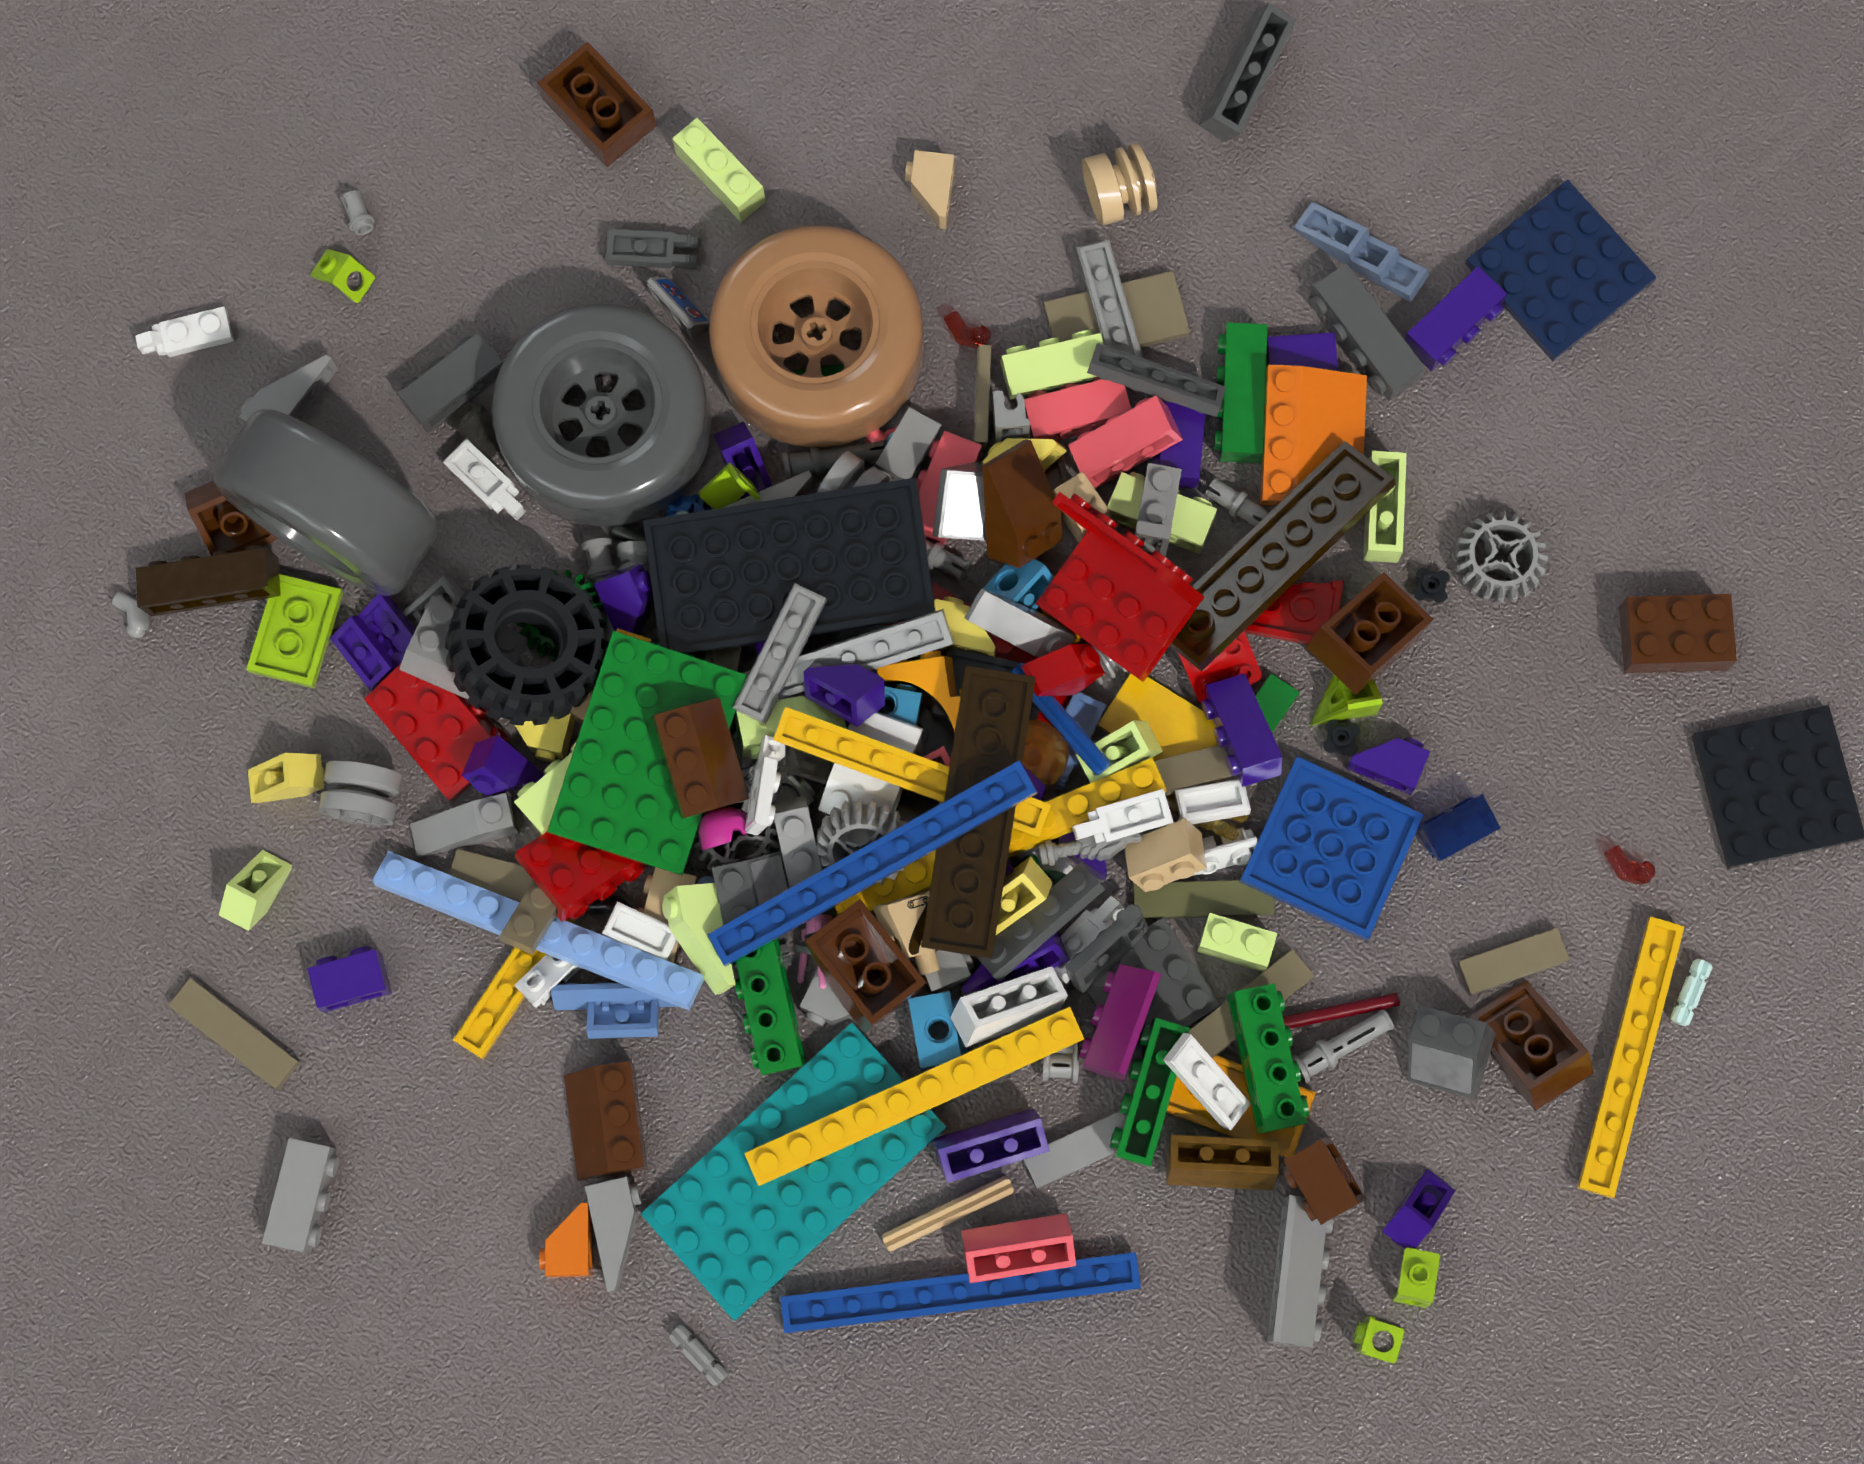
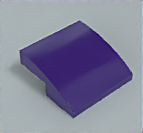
(1306, 350)
(375, 640)

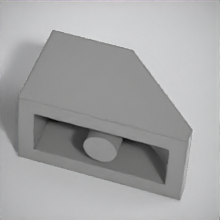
(823, 1005)

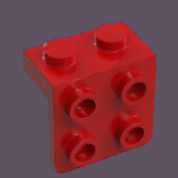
(1232, 661)

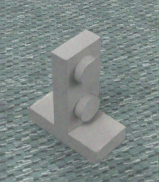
(1157, 507)

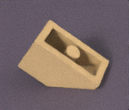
(932, 182)

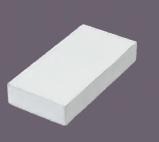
(1212, 801)
(640, 931)

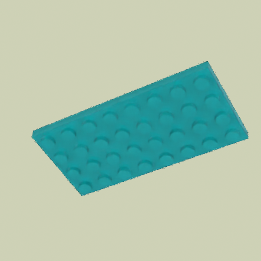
(751, 1236)

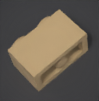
(1166, 855)

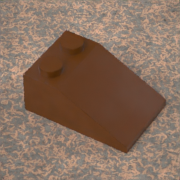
(1019, 507)
(864, 965)
(1534, 1045)
(1323, 1181)

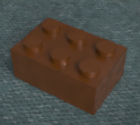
(597, 104)
(1369, 633)
(1677, 633)

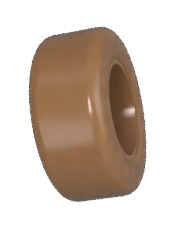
(818, 266)

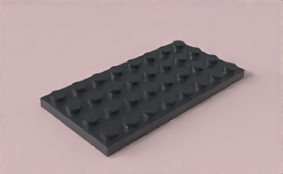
(730, 569)

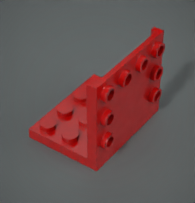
(1118, 593)

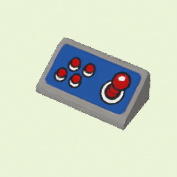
(678, 306)

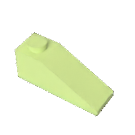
(692, 915)

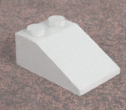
(850, 785)

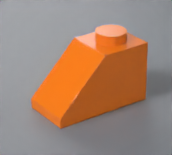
(569, 1247)

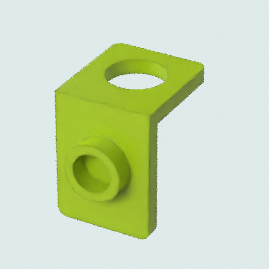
(336, 267)
(727, 488)
(1417, 1278)
(1364, 1335)

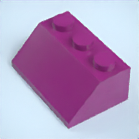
(1119, 1021)

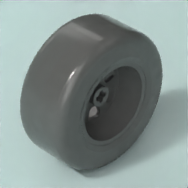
(572, 351)
(326, 502)

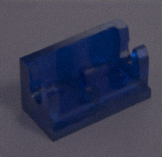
(1458, 827)

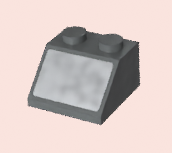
(961, 503)
(749, 883)
(1448, 1051)

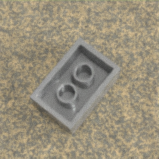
(427, 651)

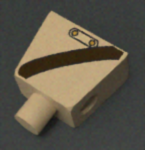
(904, 923)

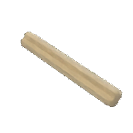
(947, 1213)

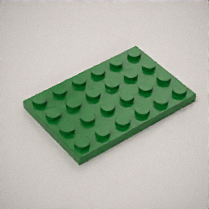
(617, 777)

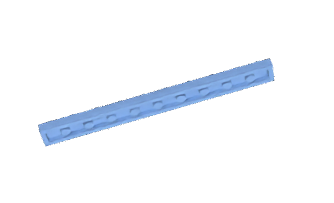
(562, 939)

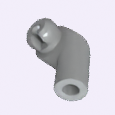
(137, 619)

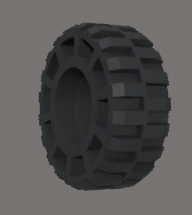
(535, 599)

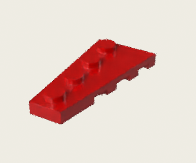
(1299, 612)

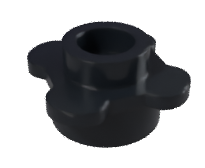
(1424, 592)
(1332, 742)

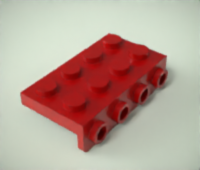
(432, 727)
(574, 872)

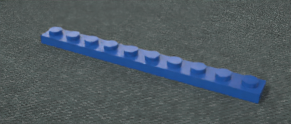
(872, 863)
(956, 1294)

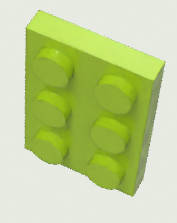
(295, 632)

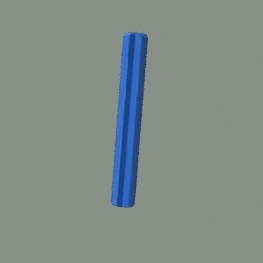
(1070, 730)

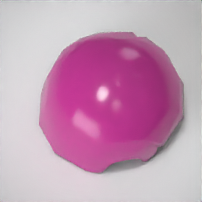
(718, 826)

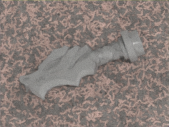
(1086, 848)

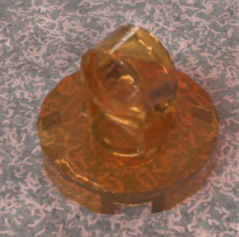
(1045, 752)

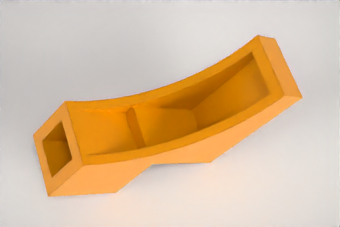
(931, 673)

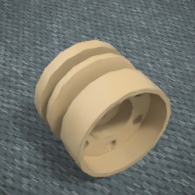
(1125, 182)

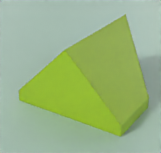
(1342, 704)

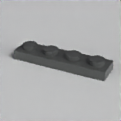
(1156, 380)
(1043, 921)

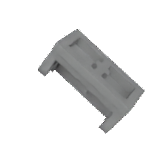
(1009, 422)
(909, 446)

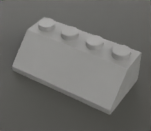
(1298, 1277)

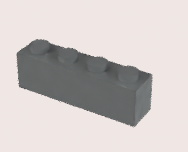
(1247, 72)
(1366, 332)

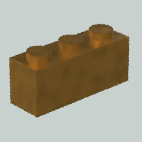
(1222, 1162)

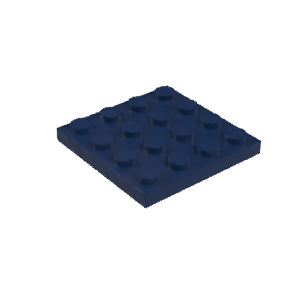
(1562, 270)

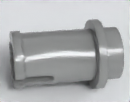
(360, 220)

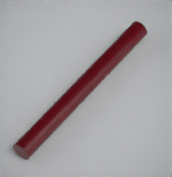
(1341, 1010)

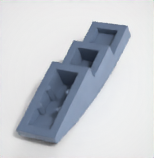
(1363, 253)

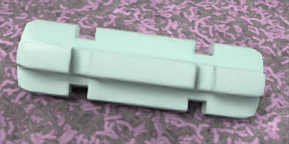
(1691, 992)

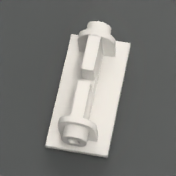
(1229, 853)
(545, 975)

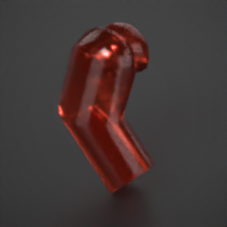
(966, 335)
(1628, 870)

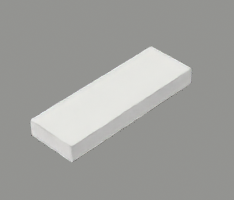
(1207, 1081)

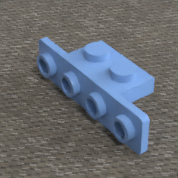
(611, 1009)

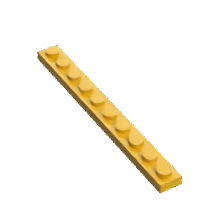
(1063, 814)
(914, 1096)

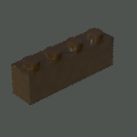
(208, 581)

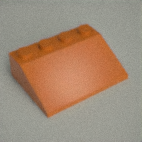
(1305, 421)

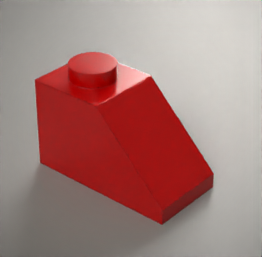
(1065, 670)

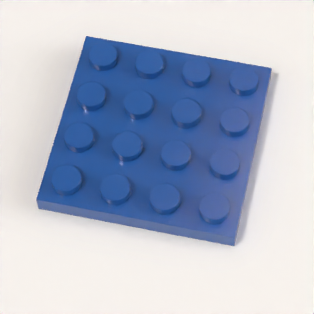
(1331, 848)

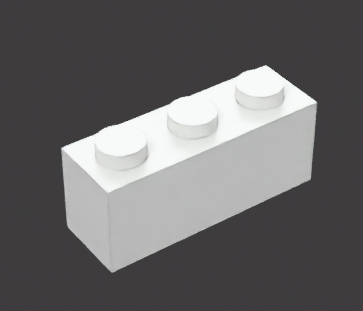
(1008, 1006)

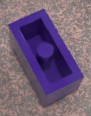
(349, 979)

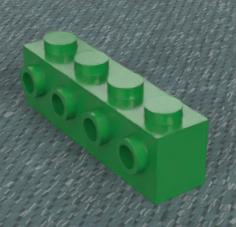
(769, 1010)
(1267, 1058)
(1150, 1094)

